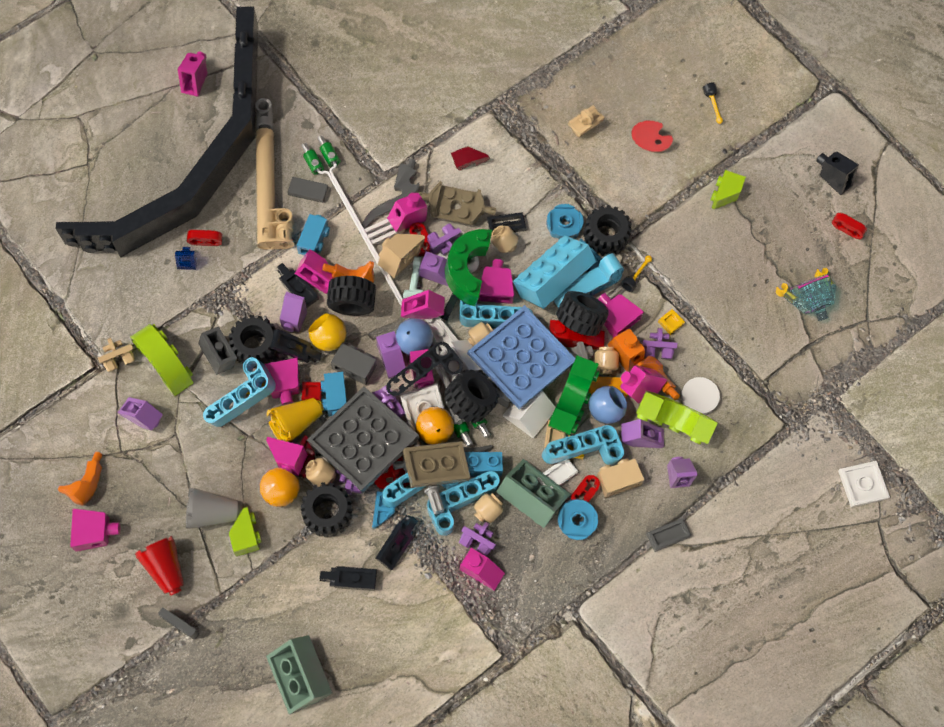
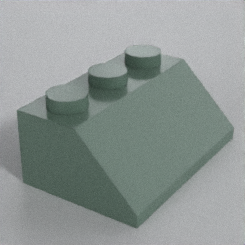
(531, 497)
(299, 674)

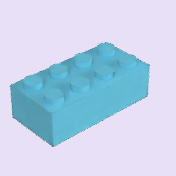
(554, 271)

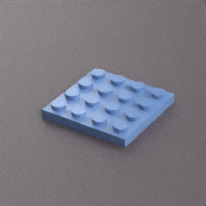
(521, 357)

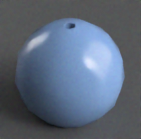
(419, 337)
(607, 405)

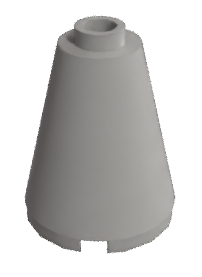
(209, 509)

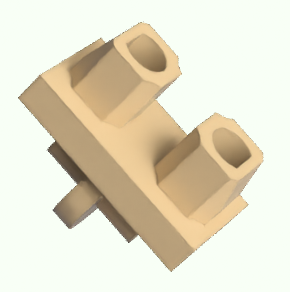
(585, 121)
(108, 359)

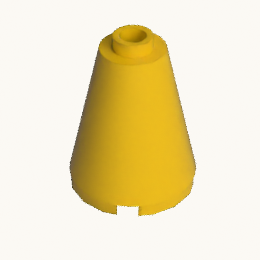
(292, 419)

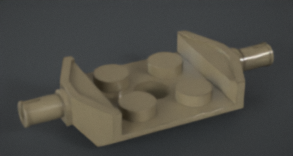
(471, 204)

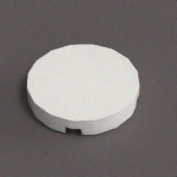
(700, 395)

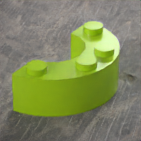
(163, 358)
(677, 416)

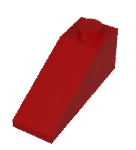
(570, 338)

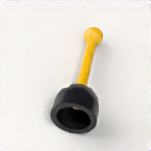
(710, 91)
(630, 282)

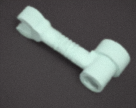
(414, 279)

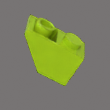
(728, 189)
(243, 535)

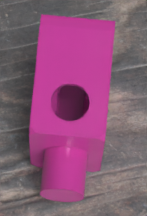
(192, 73)
(407, 211)
(496, 284)
(622, 314)
(425, 363)
(286, 379)
(641, 380)
(91, 529)

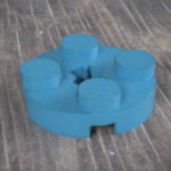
(567, 212)
(585, 527)

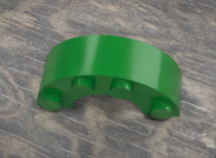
(457, 274)
(574, 396)

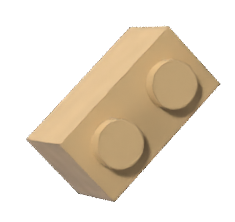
(620, 477)

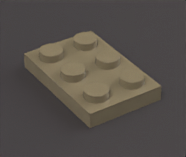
(436, 464)

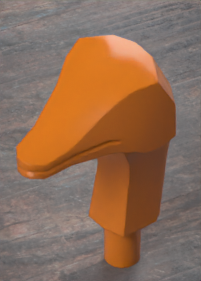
(363, 271)
(653, 363)
(83, 490)

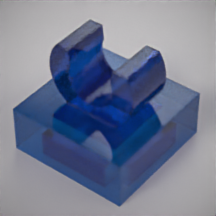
(186, 259)

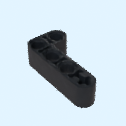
(420, 371)

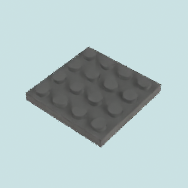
(363, 439)

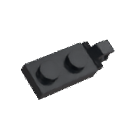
(296, 285)
(294, 347)
(397, 542)
(350, 578)

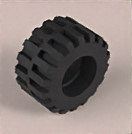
(612, 218)
(351, 295)
(582, 313)
(249, 328)
(471, 396)
(320, 495)

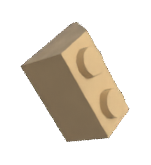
(399, 252)

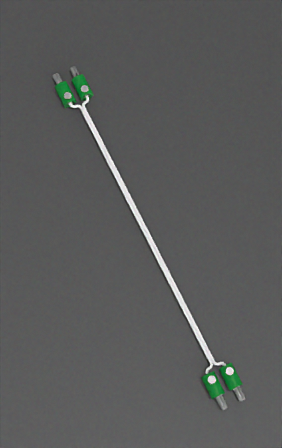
(333, 160)

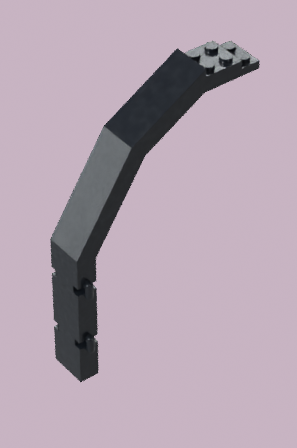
(204, 178)

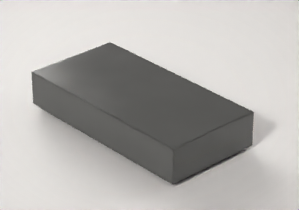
(307, 189)
(668, 534)
(178, 623)

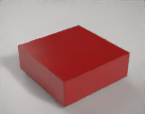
(311, 390)

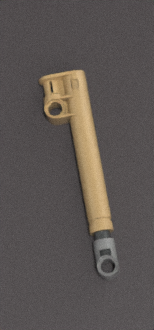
(271, 231)

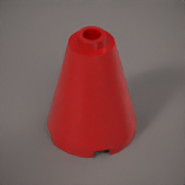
(163, 565)

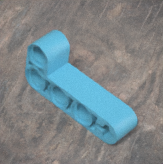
(596, 280)
(478, 311)
(219, 412)
(581, 447)
(403, 493)
(465, 499)

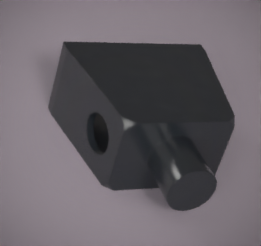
(838, 171)

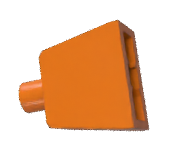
(628, 348)

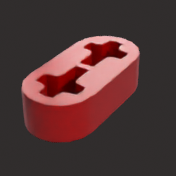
(849, 225)
(423, 231)
(204, 237)
(582, 486)

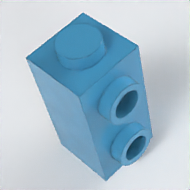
(313, 234)
(335, 392)
(484, 462)

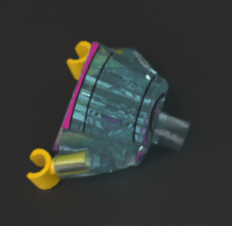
(811, 295)

